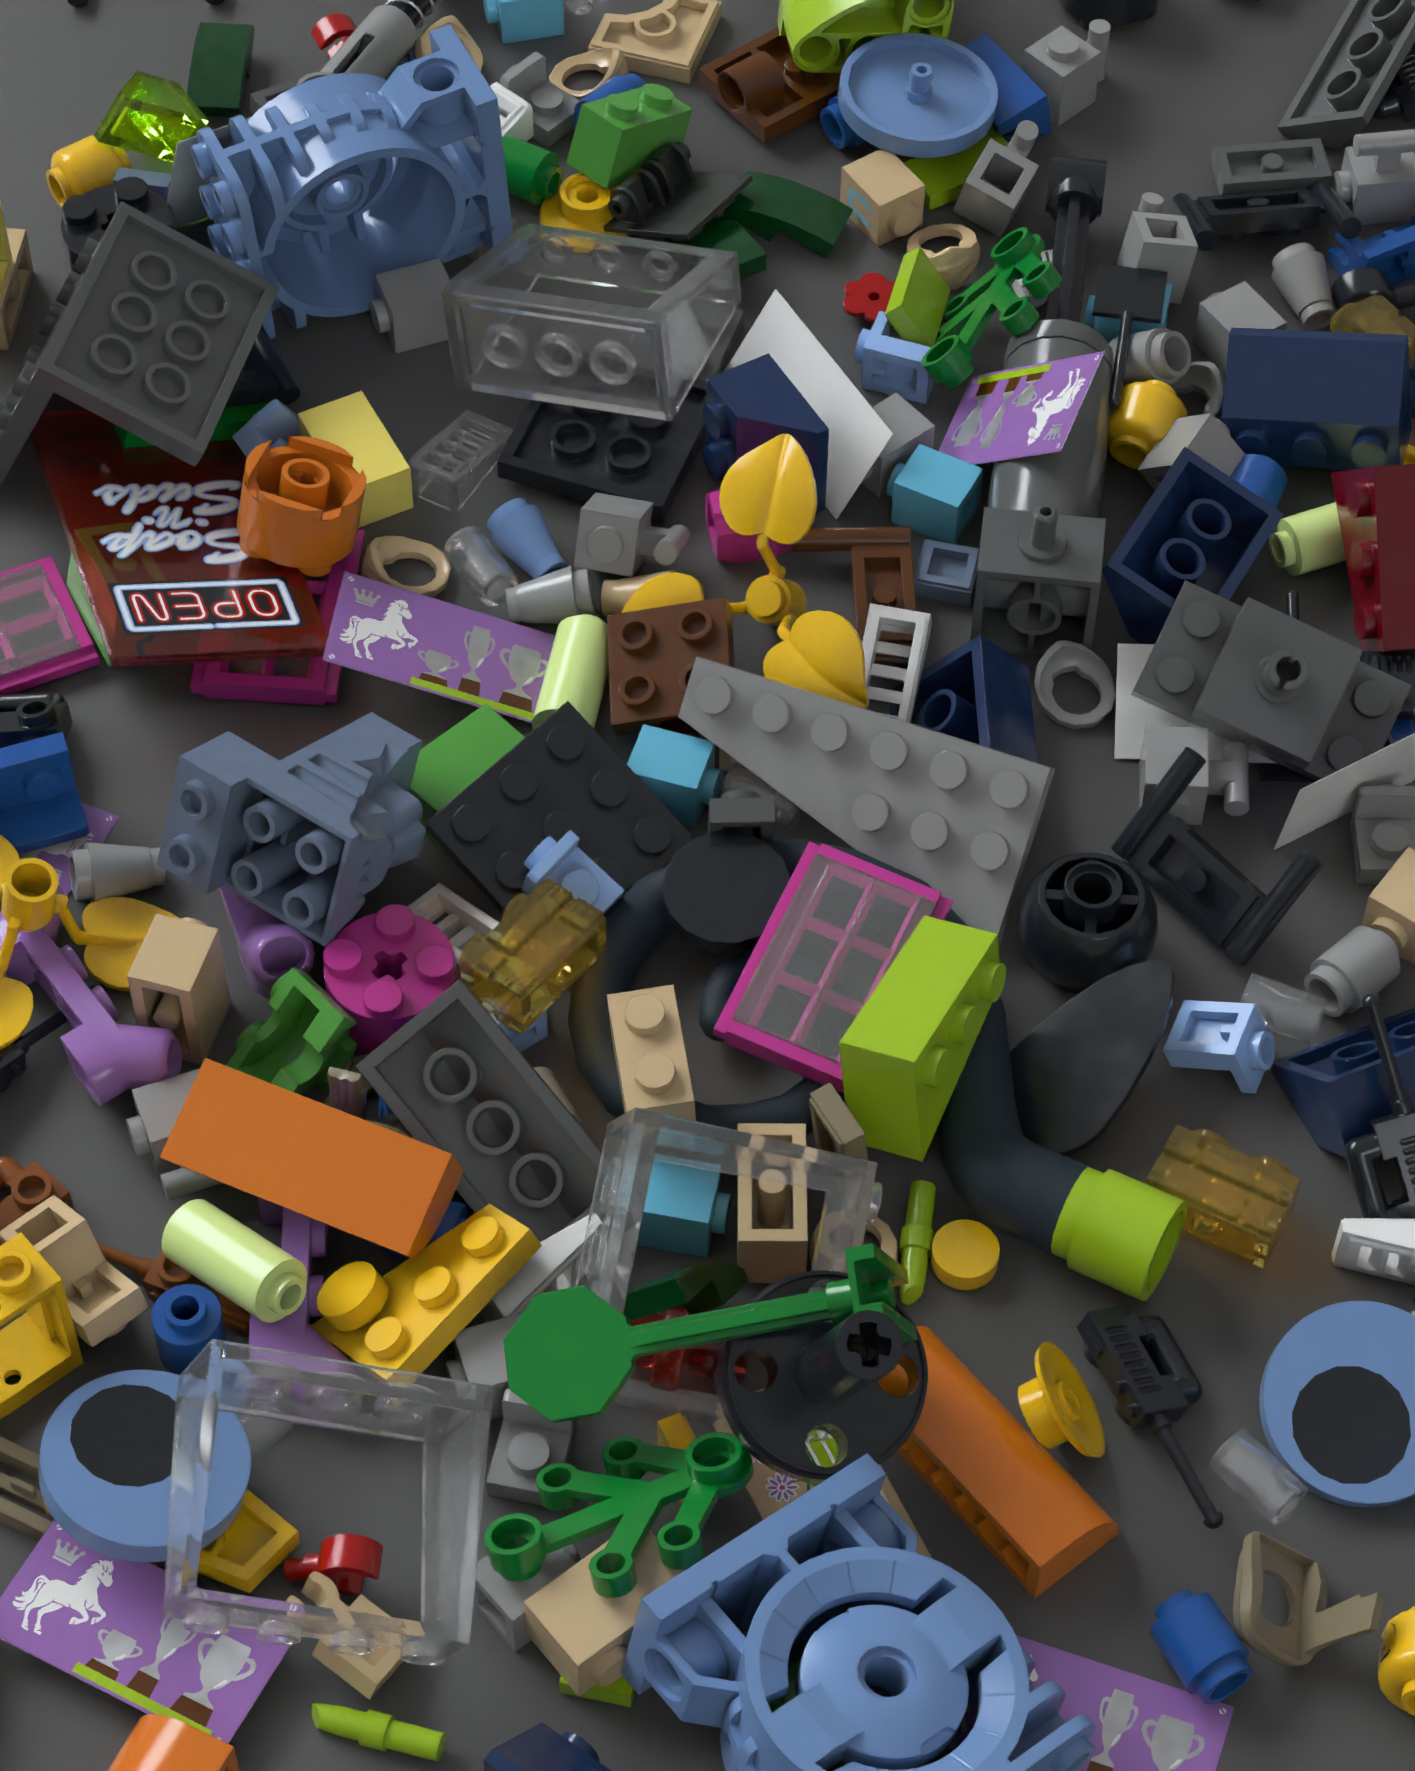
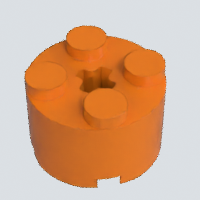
(300, 504)

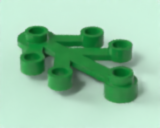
(969, 312)
(703, 1473)

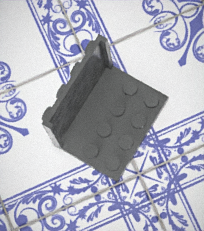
(142, 339)

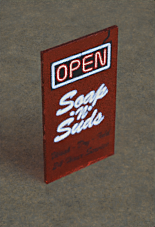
(166, 553)

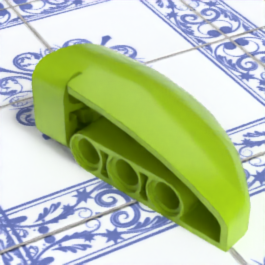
(829, 31)

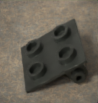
(670, 198)

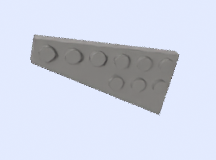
(883, 784)

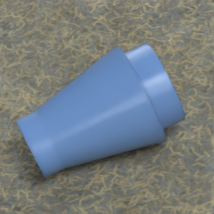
(525, 538)

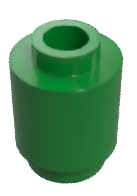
(530, 170)

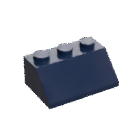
(1319, 397)
(1192, 530)
(979, 698)
(1343, 1081)

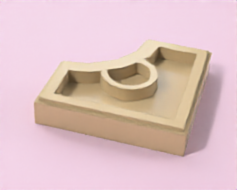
(664, 39)

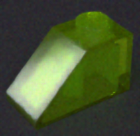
(151, 117)

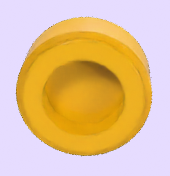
(965, 1254)
(352, 1296)

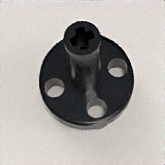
(823, 1382)

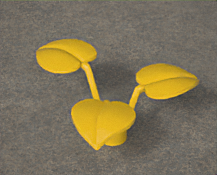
(775, 497)
(29, 899)

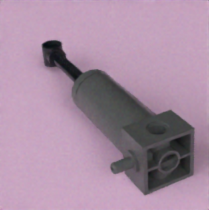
(1045, 510)

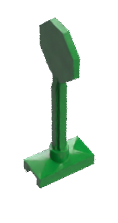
(578, 1350)

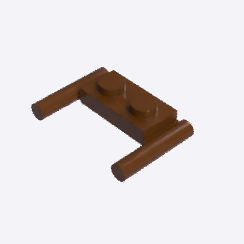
(878, 571)

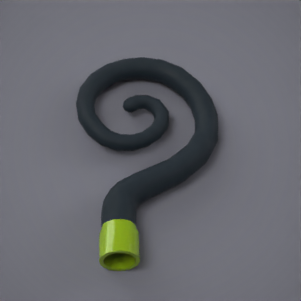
(1091, 1218)

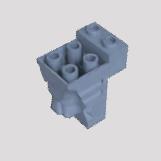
(298, 830)

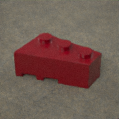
(1379, 549)

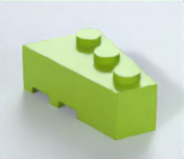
(918, 1034)

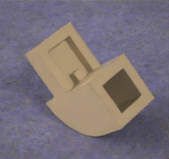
(96, 1292)

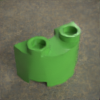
(298, 1039)

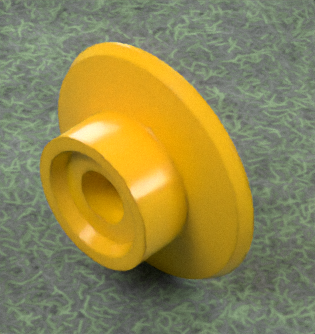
(578, 206)
(1060, 1404)

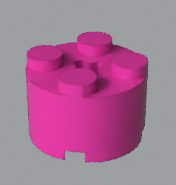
(387, 972)

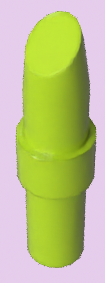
(917, 1239)
(379, 1731)

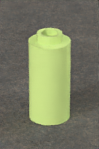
(1308, 540)
(575, 669)
(235, 1261)

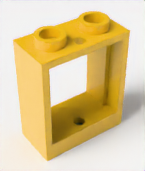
(43, 1340)

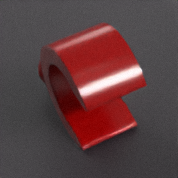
(330, 29)
(342, 1559)

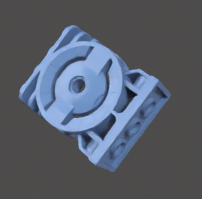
(371, 172)
(875, 1614)

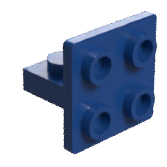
(39, 795)

